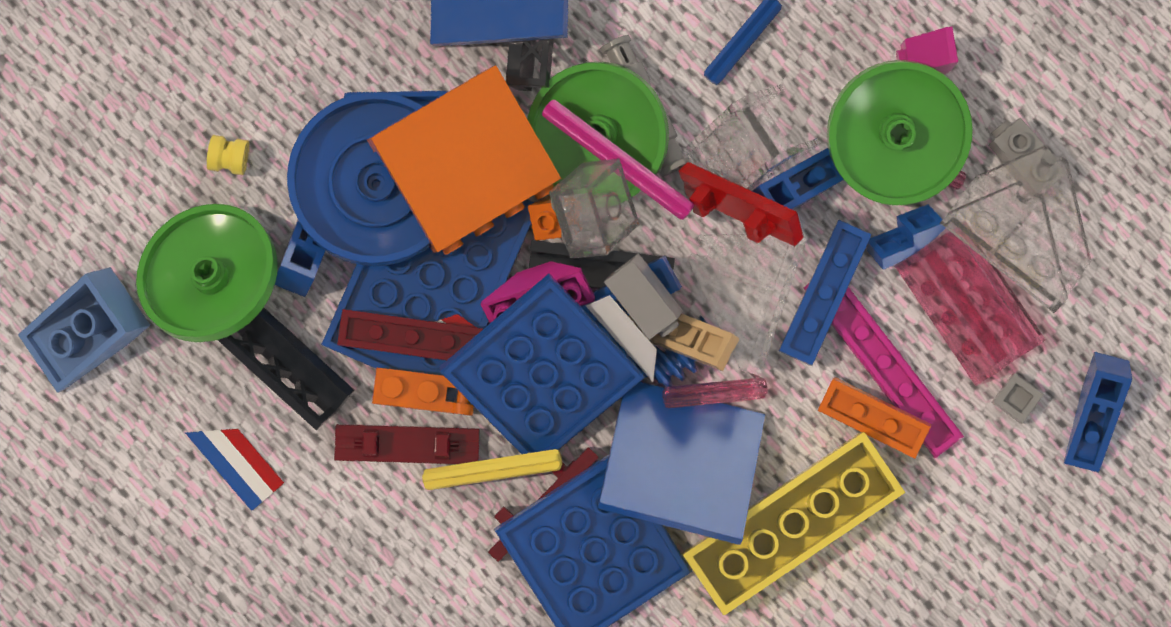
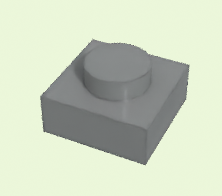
(1017, 398)

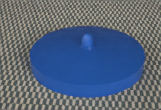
(345, 189)

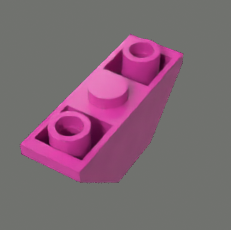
(569, 277)

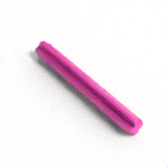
(606, 150)

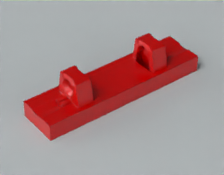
(757, 212)

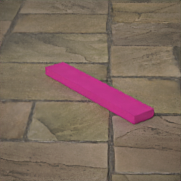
(892, 372)

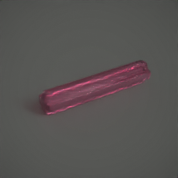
(715, 392)

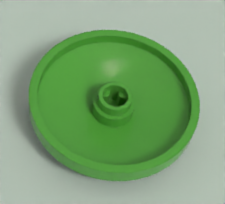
(612, 103)
(899, 132)
(207, 273)

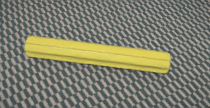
(492, 469)

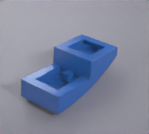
(913, 233)

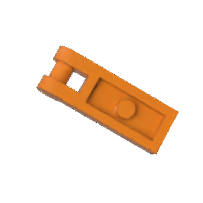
(417, 392)

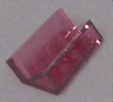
(970, 306)

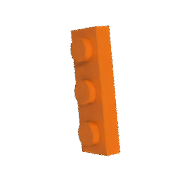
(874, 417)

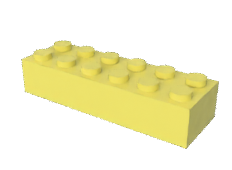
(795, 522)

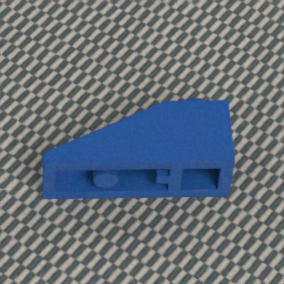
(802, 181)
(299, 262)
(1098, 411)

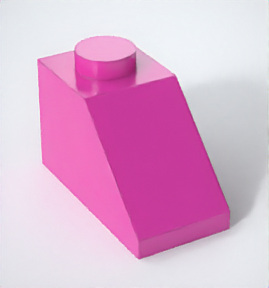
(931, 48)

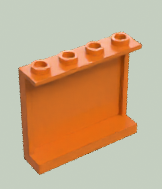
(466, 160)

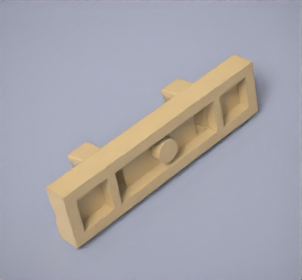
(698, 342)

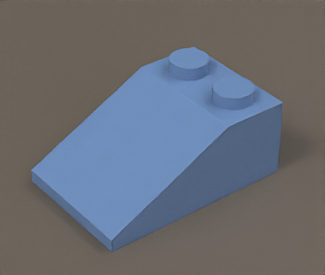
(83, 328)

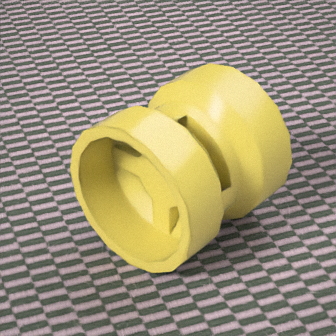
(227, 155)

